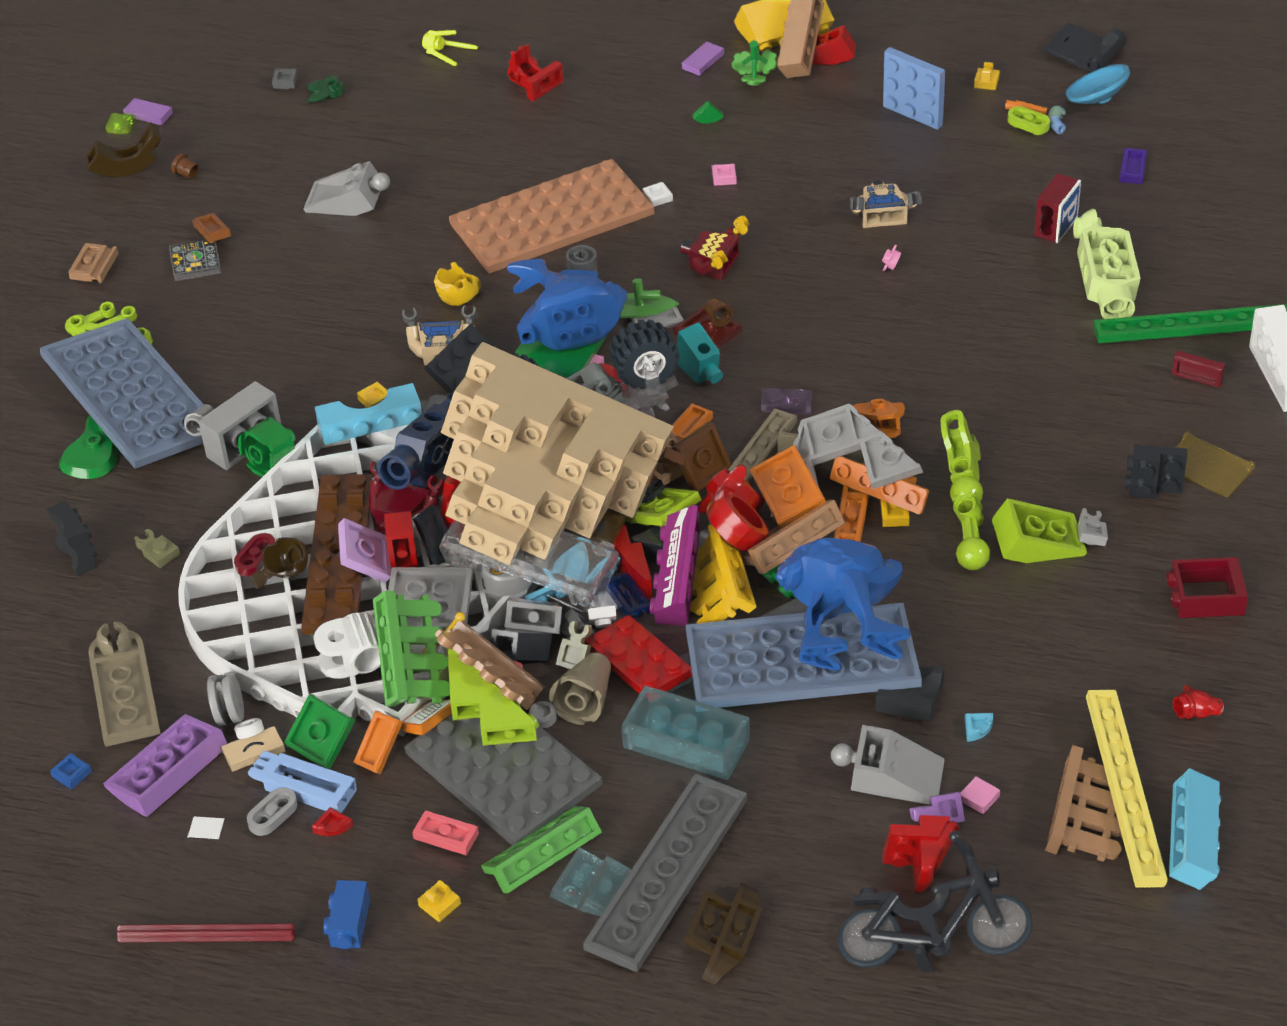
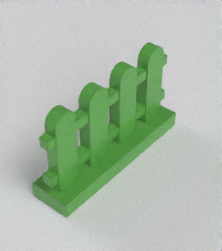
(394, 649)

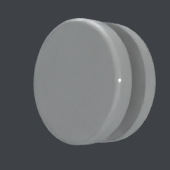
(225, 698)

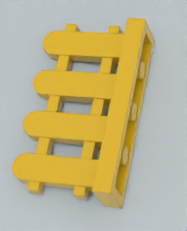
(731, 581)

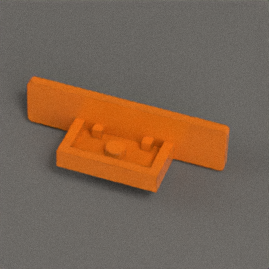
(900, 493)

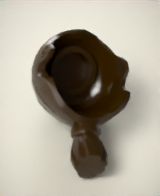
(282, 559)

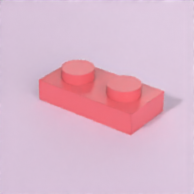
(445, 832)

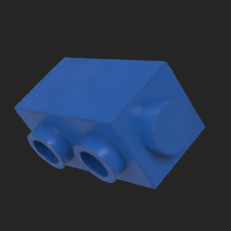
(348, 914)

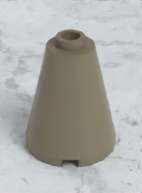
(582, 690)

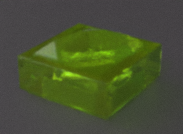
(119, 123)

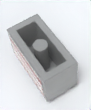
(533, 615)

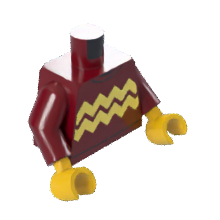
(715, 252)

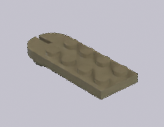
(122, 686)

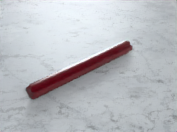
(206, 932)

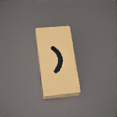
(247, 750)

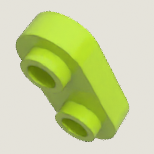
(1028, 120)

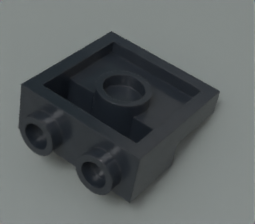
(1155, 470)

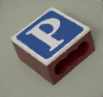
(1057, 208)

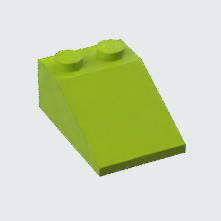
(1036, 533)

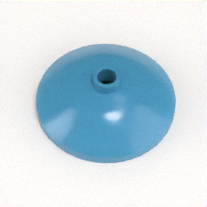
(1099, 85)

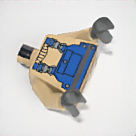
(884, 204)
(431, 338)

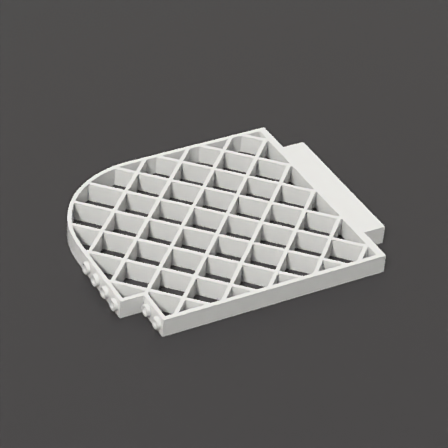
(222, 544)

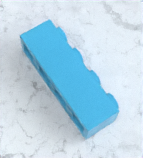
(1195, 829)

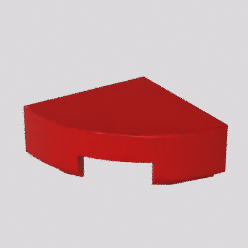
(332, 823)

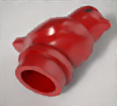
(1196, 704)

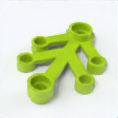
(80, 324)

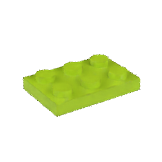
(668, 502)

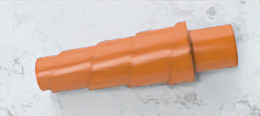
(1010, 104)

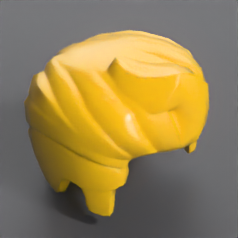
(456, 286)

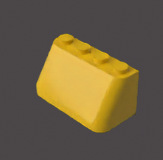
(765, 22)

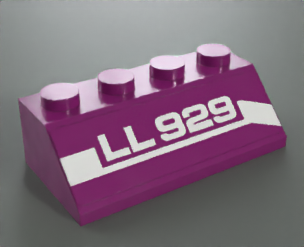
(677, 567)

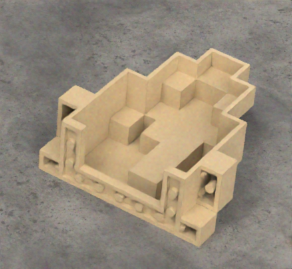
(541, 456)

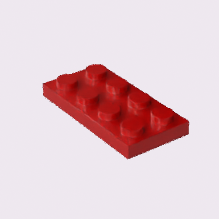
(639, 656)

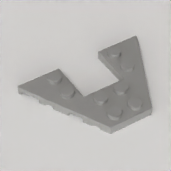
(846, 431)

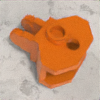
(883, 415)

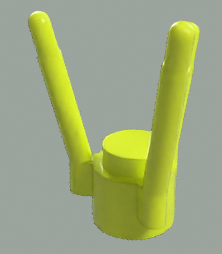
(434, 42)

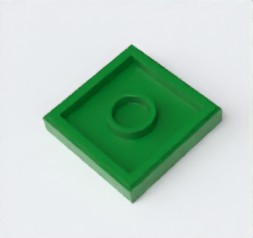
(319, 731)

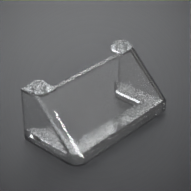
(572, 567)

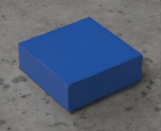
(71, 771)

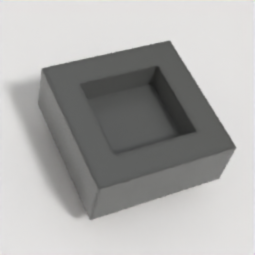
(284, 79)

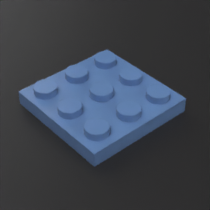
(913, 88)

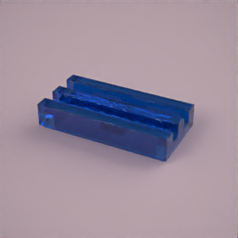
(620, 601)

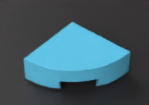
(977, 725)

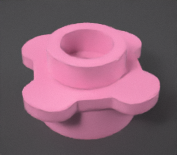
(891, 258)

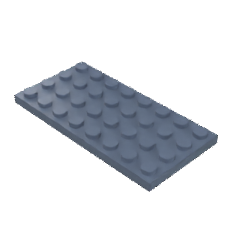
(126, 390)
(760, 660)

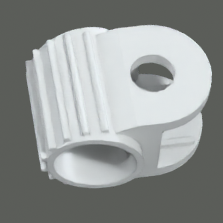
(354, 641)

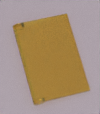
(1214, 466)

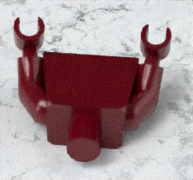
(411, 498)

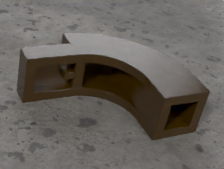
(125, 160)

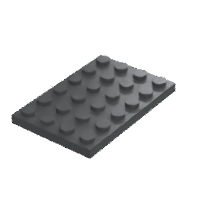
(504, 784)

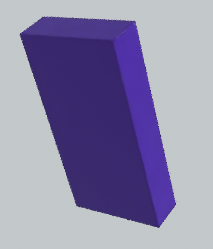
(1133, 166)

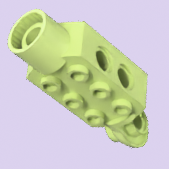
(1107, 265)

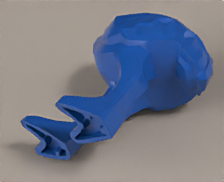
(572, 308)
(836, 579)

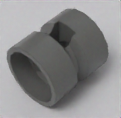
(581, 258)

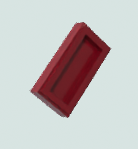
(1198, 369)

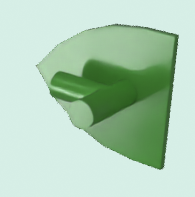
(646, 302)

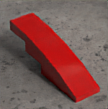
(634, 562)

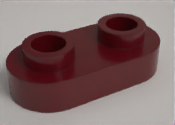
(250, 558)

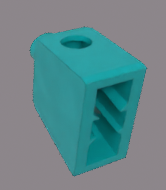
(698, 354)

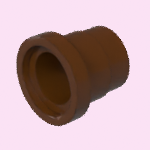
(184, 166)
(718, 312)

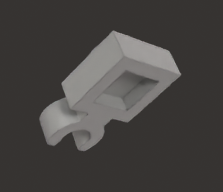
(1091, 529)

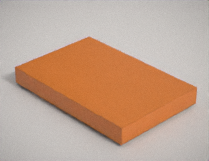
(787, 486)

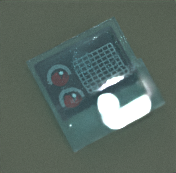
(589, 882)

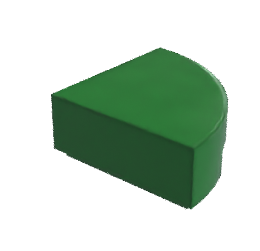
(708, 113)

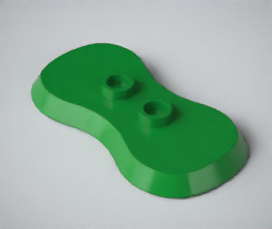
(89, 455)

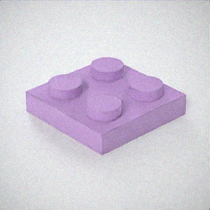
(364, 550)

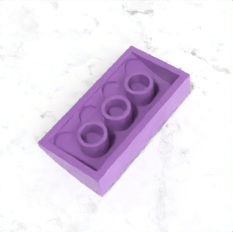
(166, 764)

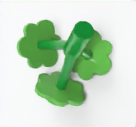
(748, 64)

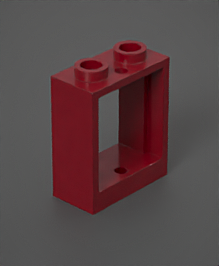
(1208, 570)

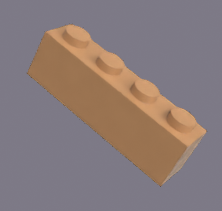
(800, 37)

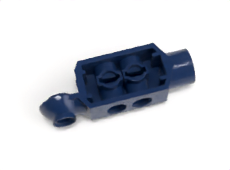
(418, 450)

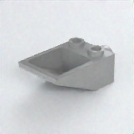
(348, 191)
(891, 766)

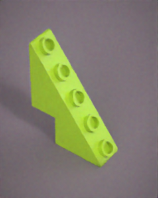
(474, 697)

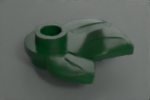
(321, 89)

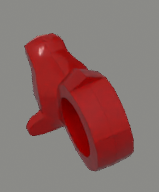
(734, 508)

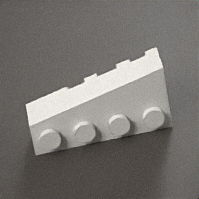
(1269, 348)

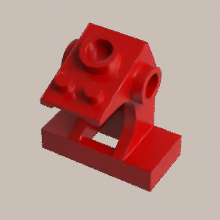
(526, 73)

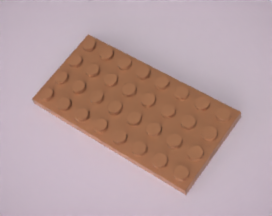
(551, 215)

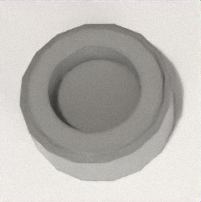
(544, 713)

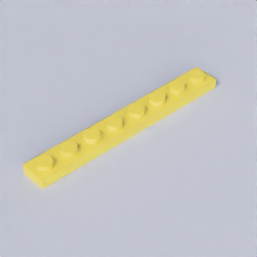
(1126, 789)

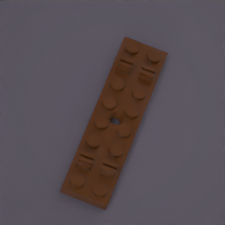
(332, 587)

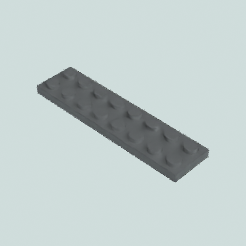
(665, 873)

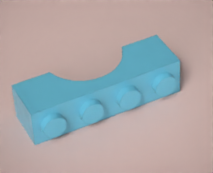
(343, 423)

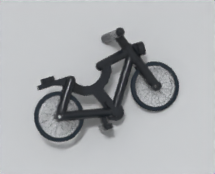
(994, 926)

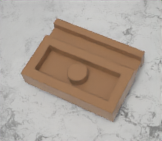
(93, 262)

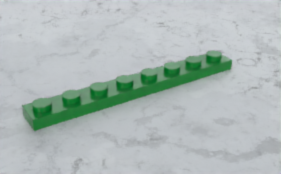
(1175, 324)

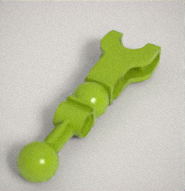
(966, 490)

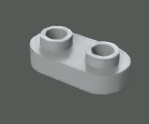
(268, 814)

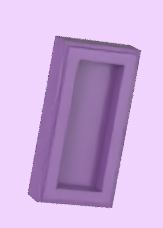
(703, 58)
(148, 111)

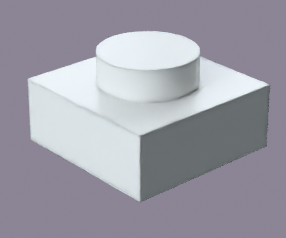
(602, 616)

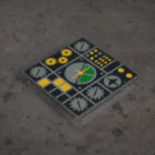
(194, 260)

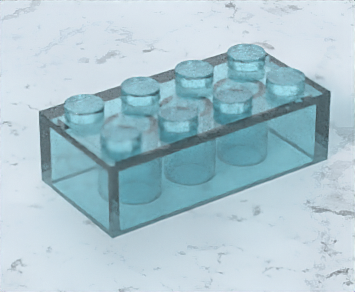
(686, 732)

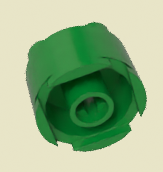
(265, 445)

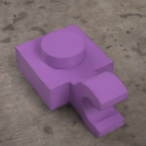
(941, 805)

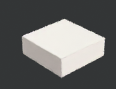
(657, 194)

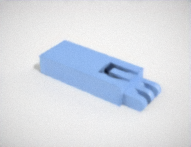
(317, 786)

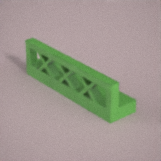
(542, 848)

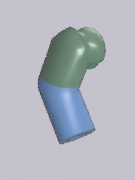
(1055, 116)

